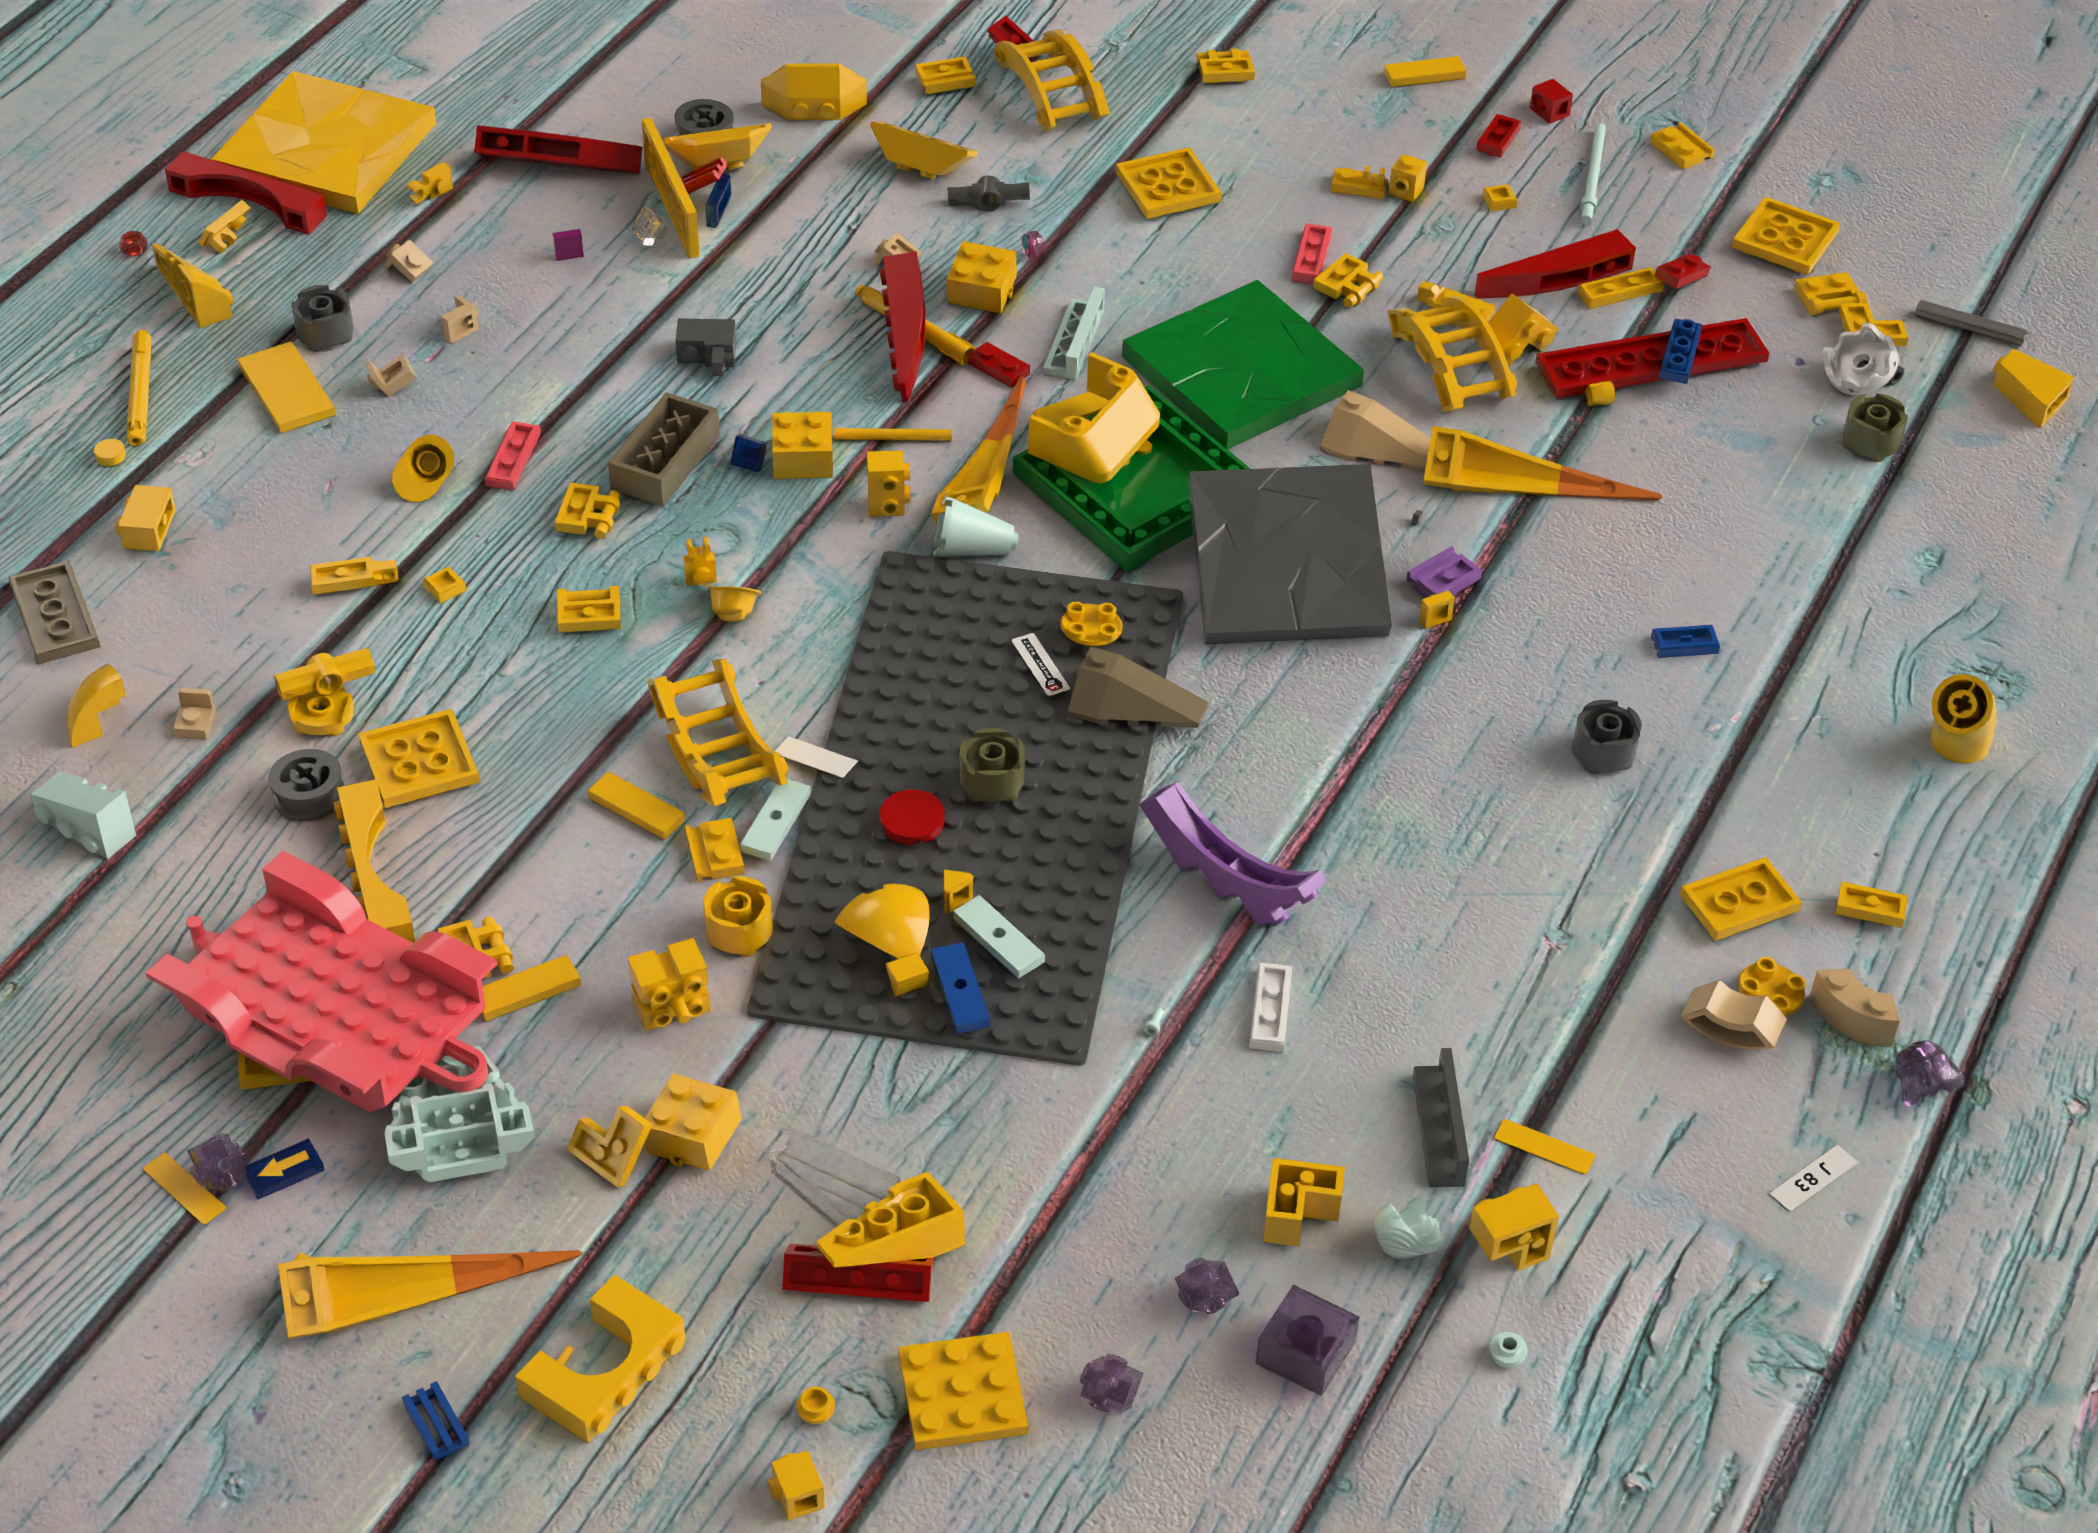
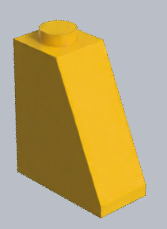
(2032, 385)

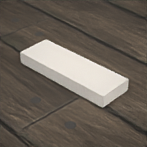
(1270, 1007)

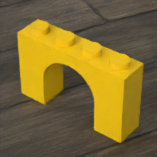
(590, 1401)

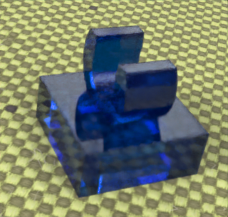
(748, 453)

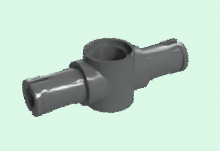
(988, 193)

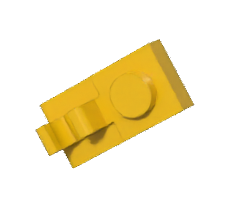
(1360, 183)
(223, 226)

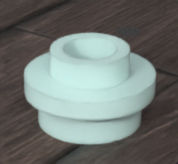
(1504, 1357)

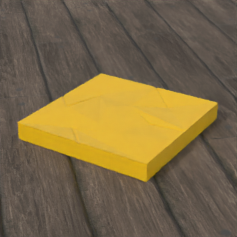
(329, 138)

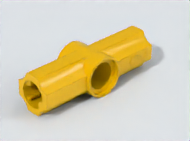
(324, 674)

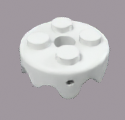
(1856, 347)

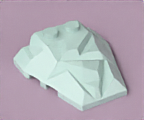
(454, 1132)

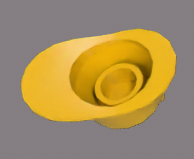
(423, 468)
(732, 602)

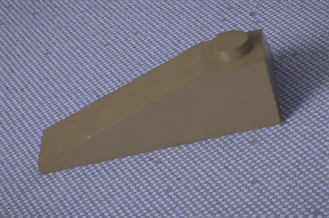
(1120, 689)

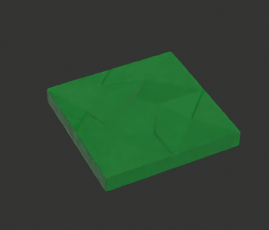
(1242, 363)
(1145, 501)

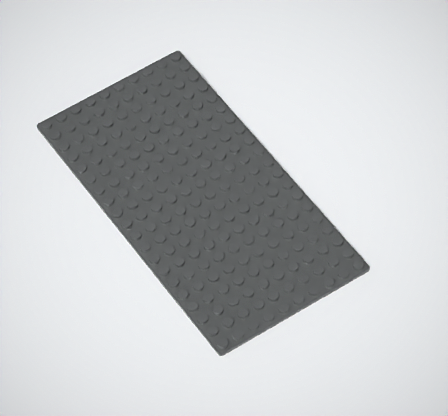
(1052, 862)

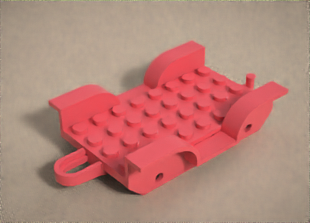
(331, 993)

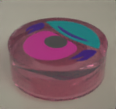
(1033, 245)

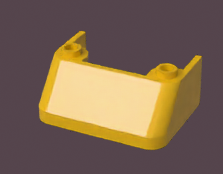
(1111, 438)

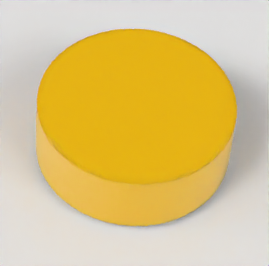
(109, 452)

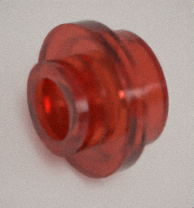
(133, 243)

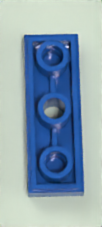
(1680, 351)
(960, 988)

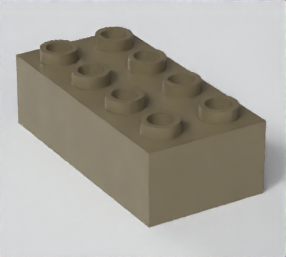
(664, 449)

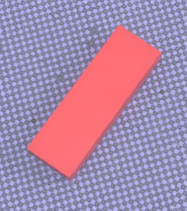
(1311, 253)
(512, 456)

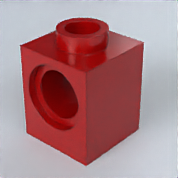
(1551, 101)

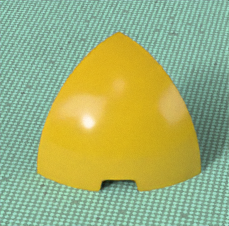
(94, 694)
(889, 919)

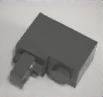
(707, 342)

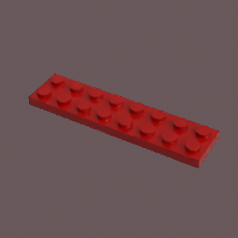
(1641, 357)

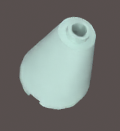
(971, 532)

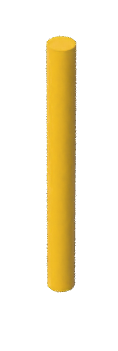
(892, 434)

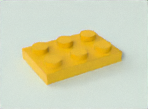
(1740, 898)

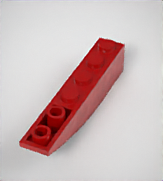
(557, 149)
(1559, 268)
(906, 317)

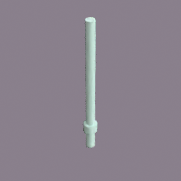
(1589, 201)

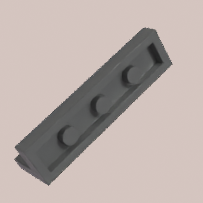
(1441, 1122)

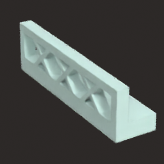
(1079, 340)

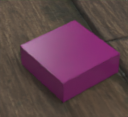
(568, 244)

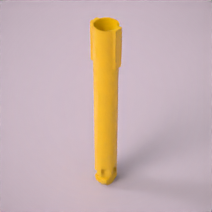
(947, 343)
(139, 388)

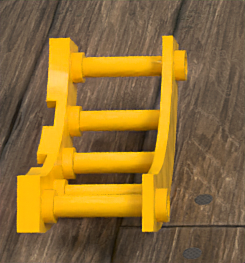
(1062, 51)
(1459, 312)
(689, 755)

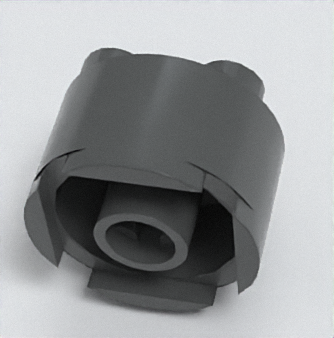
(322, 317)
(1606, 736)

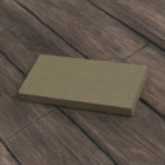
(54, 612)

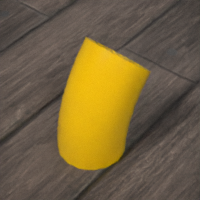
(1963, 718)

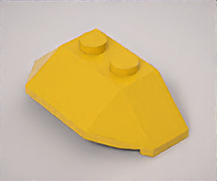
(813, 91)
(732, 144)
(919, 151)

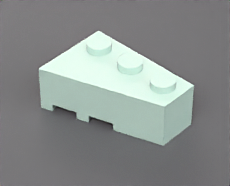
(85, 812)

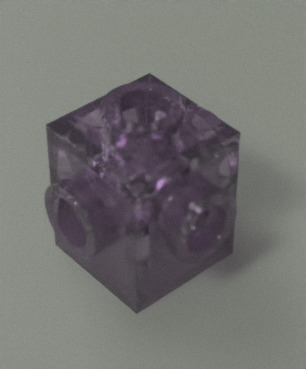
(206, 1158)
(1206, 1286)
(1110, 1383)

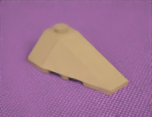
(1372, 431)

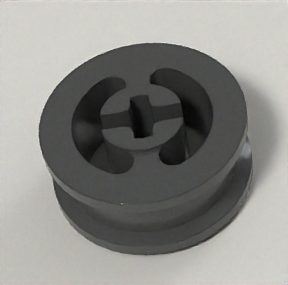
(702, 116)
(305, 784)

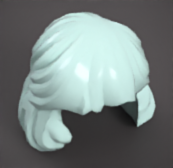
(1407, 1232)

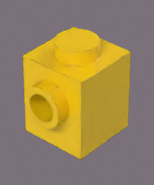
(1407, 177)
(796, 1485)

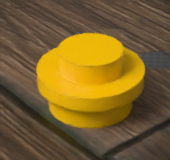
(815, 1405)

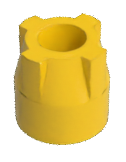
(1600, 393)

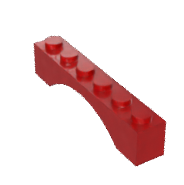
(202, 177)

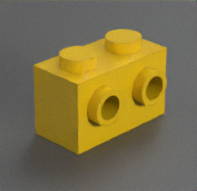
(886, 483)
(146, 518)

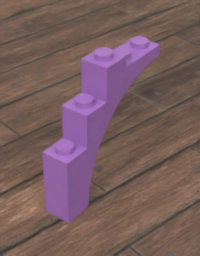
(1195, 842)

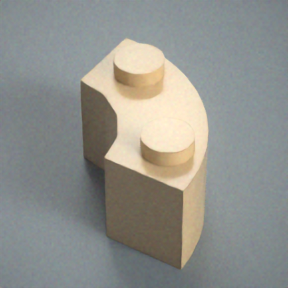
(1853, 1008)
(1734, 1017)

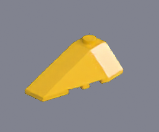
(195, 288)
(908, 1224)

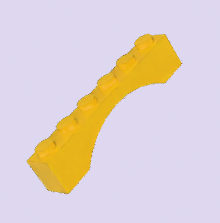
(363, 821)

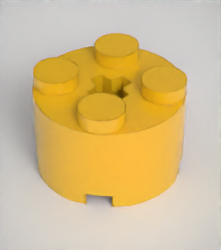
(738, 916)

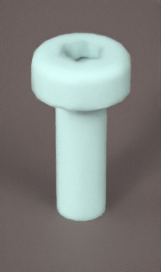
(1152, 1027)

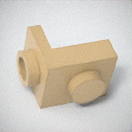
(408, 260)
(391, 376)

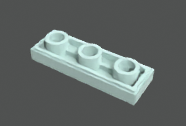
(775, 819)
(999, 936)

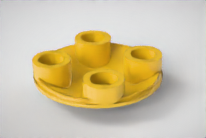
(1091, 623)
(1776, 982)

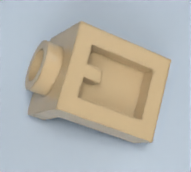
(894, 246)
(460, 321)
(195, 713)

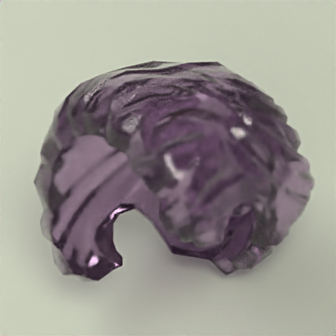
(1924, 1070)

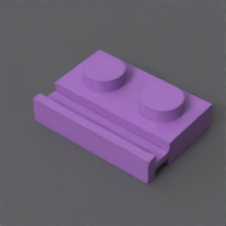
(1444, 573)

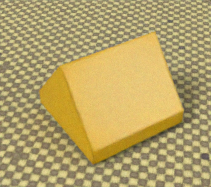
(957, 889)
(907, 974)

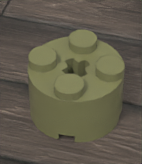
(1874, 426)
(992, 766)

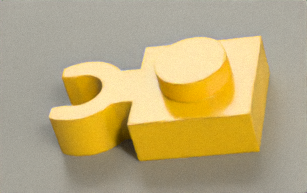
(434, 183)
(699, 564)

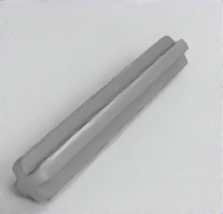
(1971, 322)

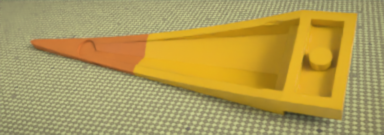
(1479, 465)
(983, 473)
(348, 1291)

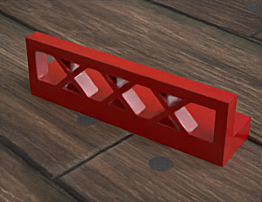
(810, 1271)

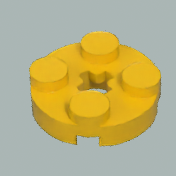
(329, 721)

